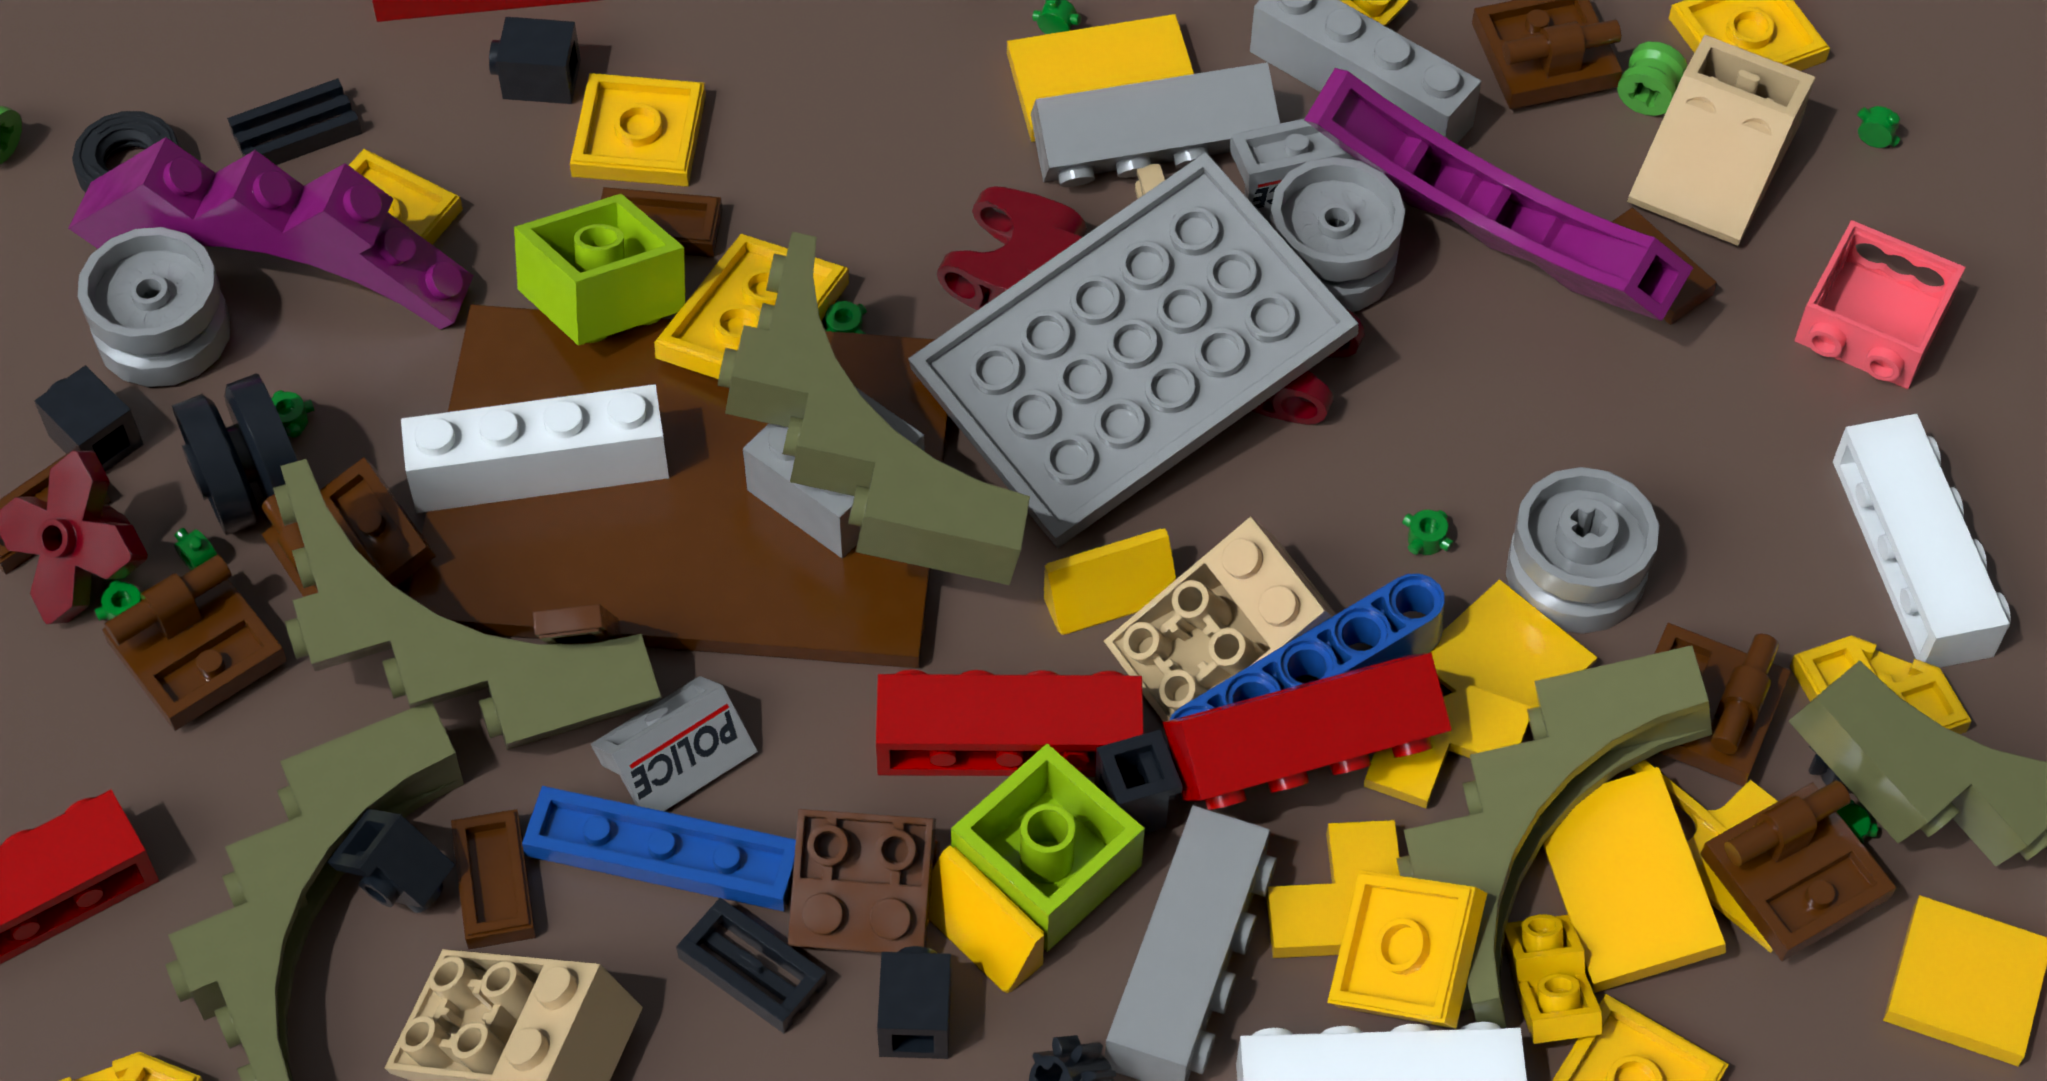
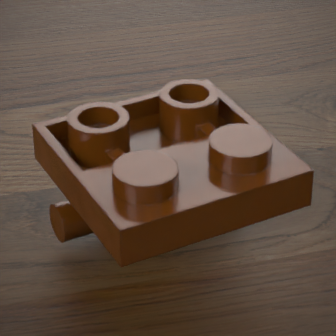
(1547, 49)
(368, 518)
(193, 642)
(1741, 697)
(1798, 869)
(861, 881)

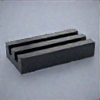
(291, 117)
(794, 998)

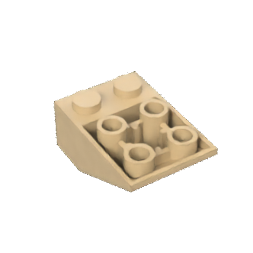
(1722, 139)
(1218, 619)
(515, 1021)

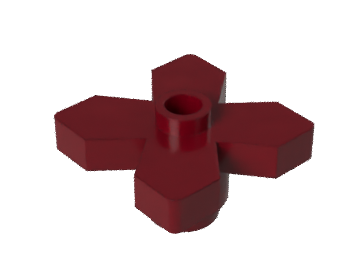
(72, 536)

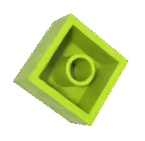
(600, 269)
(1051, 842)

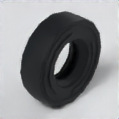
(112, 134)

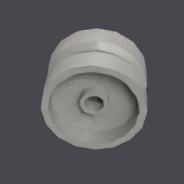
(1342, 226)
(154, 306)
(1583, 548)

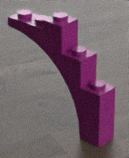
(258, 207)
(1496, 207)

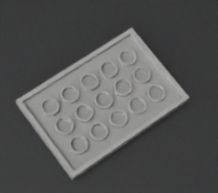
(1133, 348)

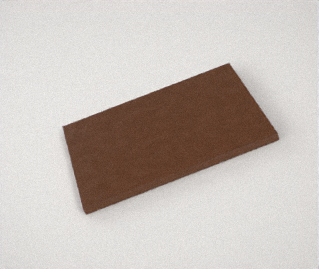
(682, 555)

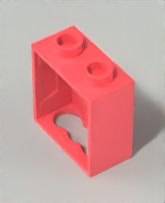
(1874, 314)

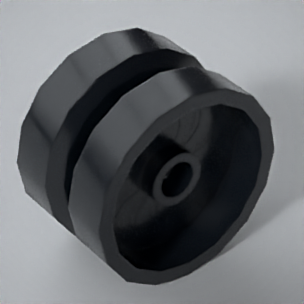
(235, 455)

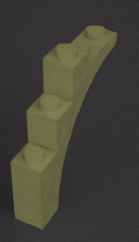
(903, 497)
(359, 613)
(1583, 736)
(1923, 774)
(247, 956)

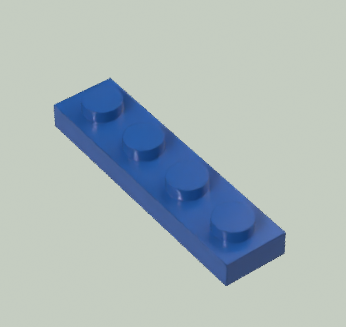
(661, 848)

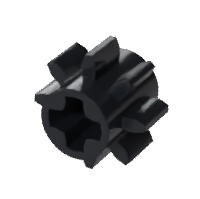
(1071, 1062)

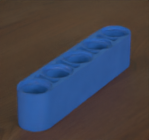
(1325, 649)

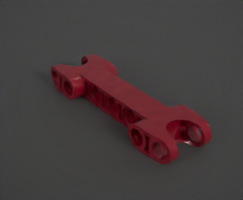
(1041, 229)

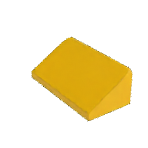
(1108, 581)
(984, 922)

